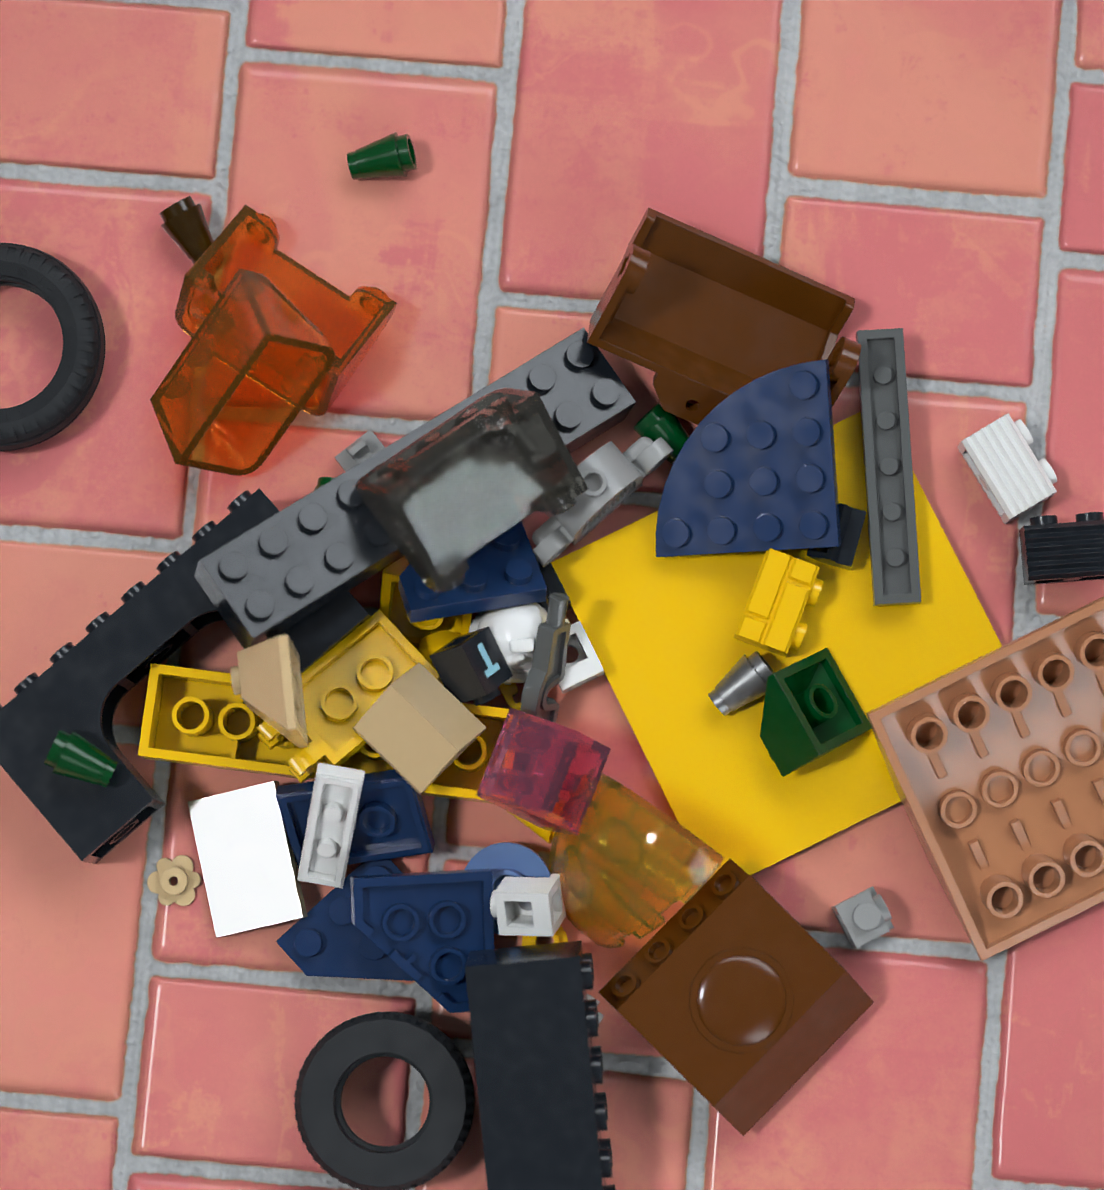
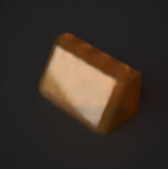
(241, 378)

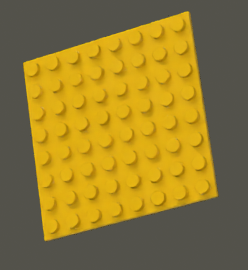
(670, 639)

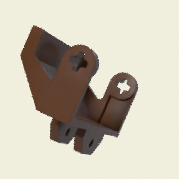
(715, 317)

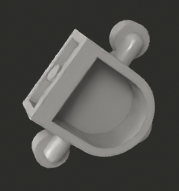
(610, 481)

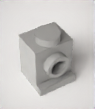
(863, 917)

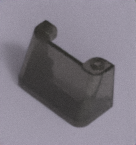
(471, 483)

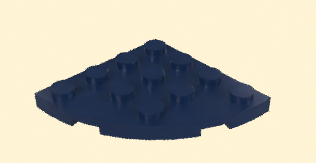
(757, 471)

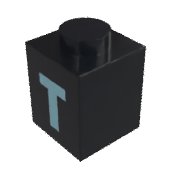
(472, 666)

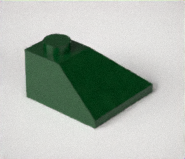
(809, 712)

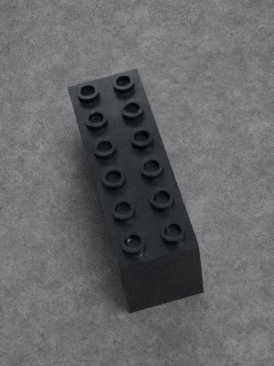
(538, 1068)

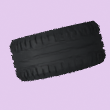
(321, 1114)

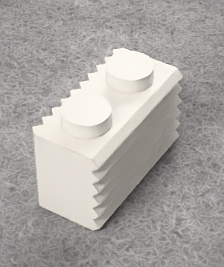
(1008, 467)

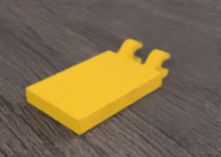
(343, 688)

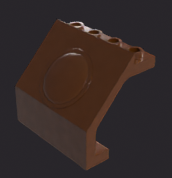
(737, 996)

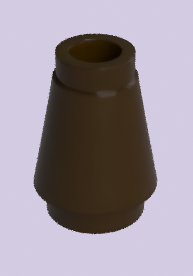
(187, 227)

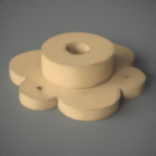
(160, 881)

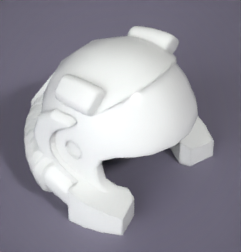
(515, 634)

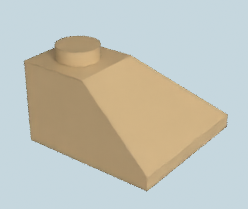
(272, 686)

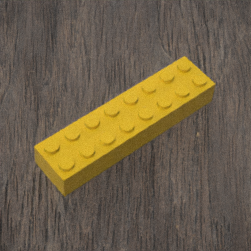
(200, 722)

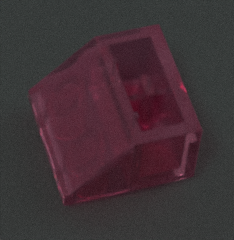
(543, 772)

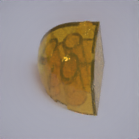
(627, 866)

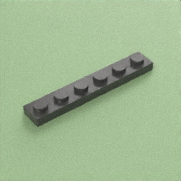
(888, 468)

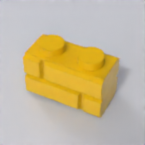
(778, 602)

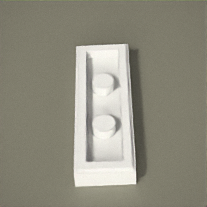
(330, 825)

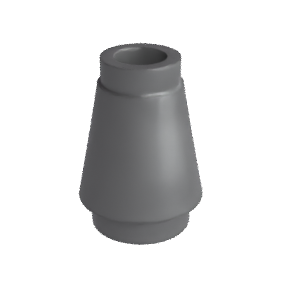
(742, 683)

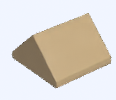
(419, 727)

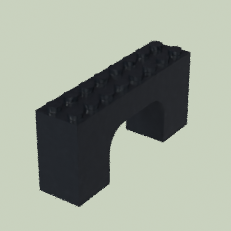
(117, 653)

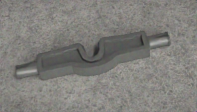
(548, 661)

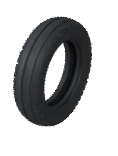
(82, 347)

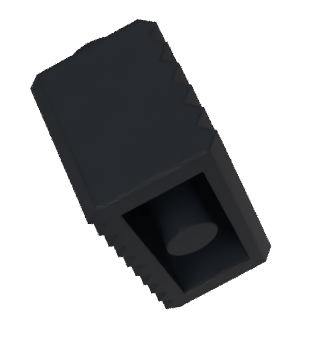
(1063, 550)

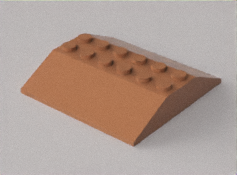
(1009, 779)

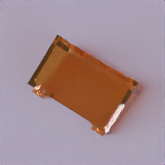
(252, 245)

